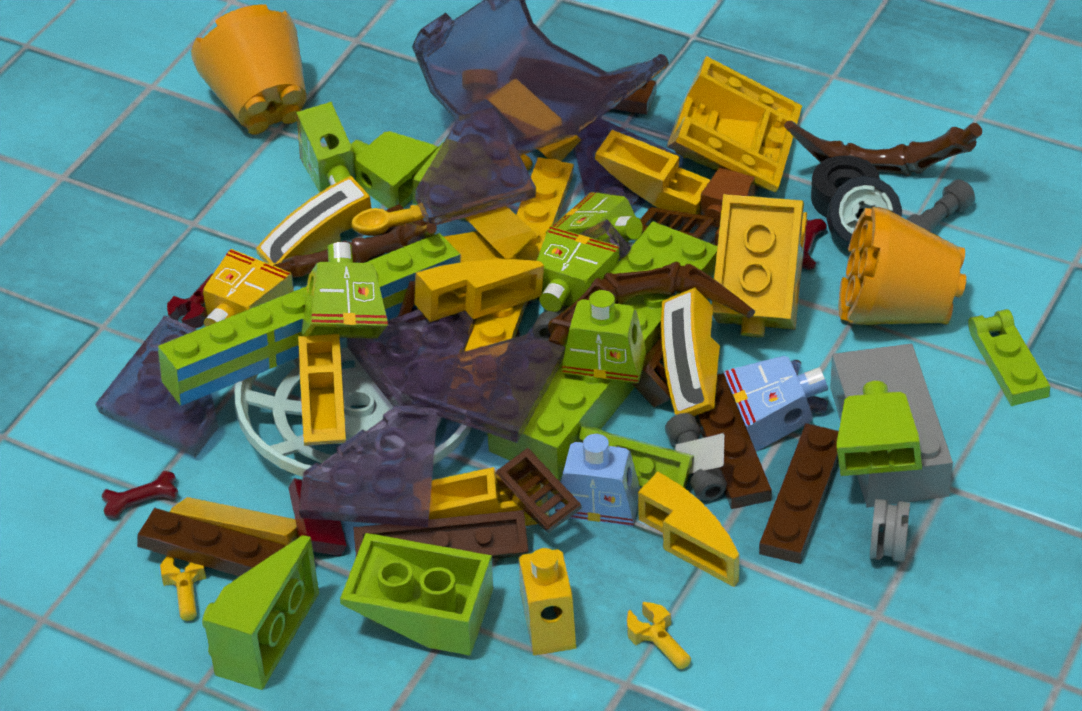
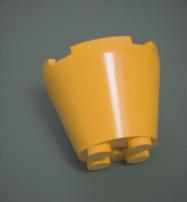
(254, 66)
(899, 273)

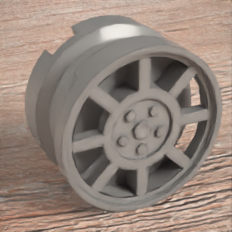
(894, 536)

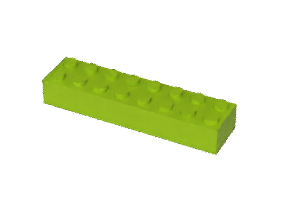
(591, 401)

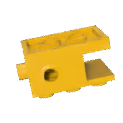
(760, 260)

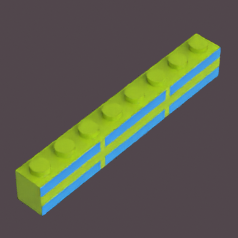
(270, 332)

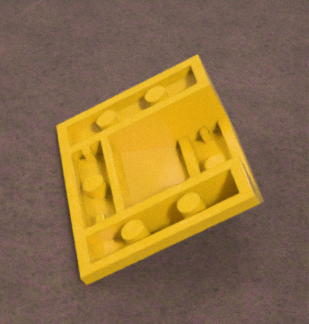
(735, 125)

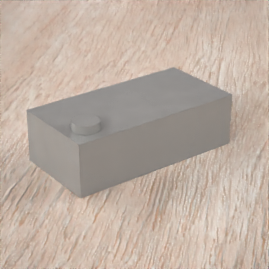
(901, 372)

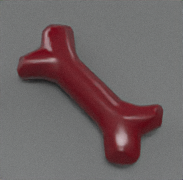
(813, 228)
(119, 501)

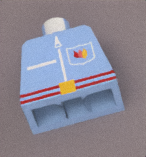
(773, 398)
(601, 481)

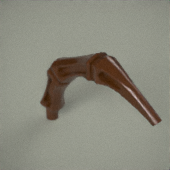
(899, 159)
(364, 248)
(665, 280)

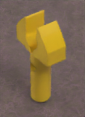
(184, 585)
(661, 619)

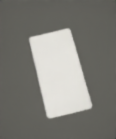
(707, 452)

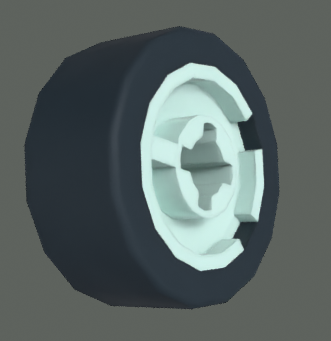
(854, 195)

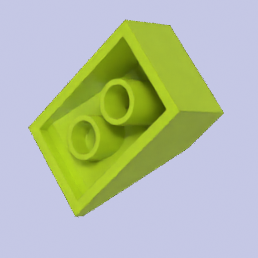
(421, 591)
(261, 614)

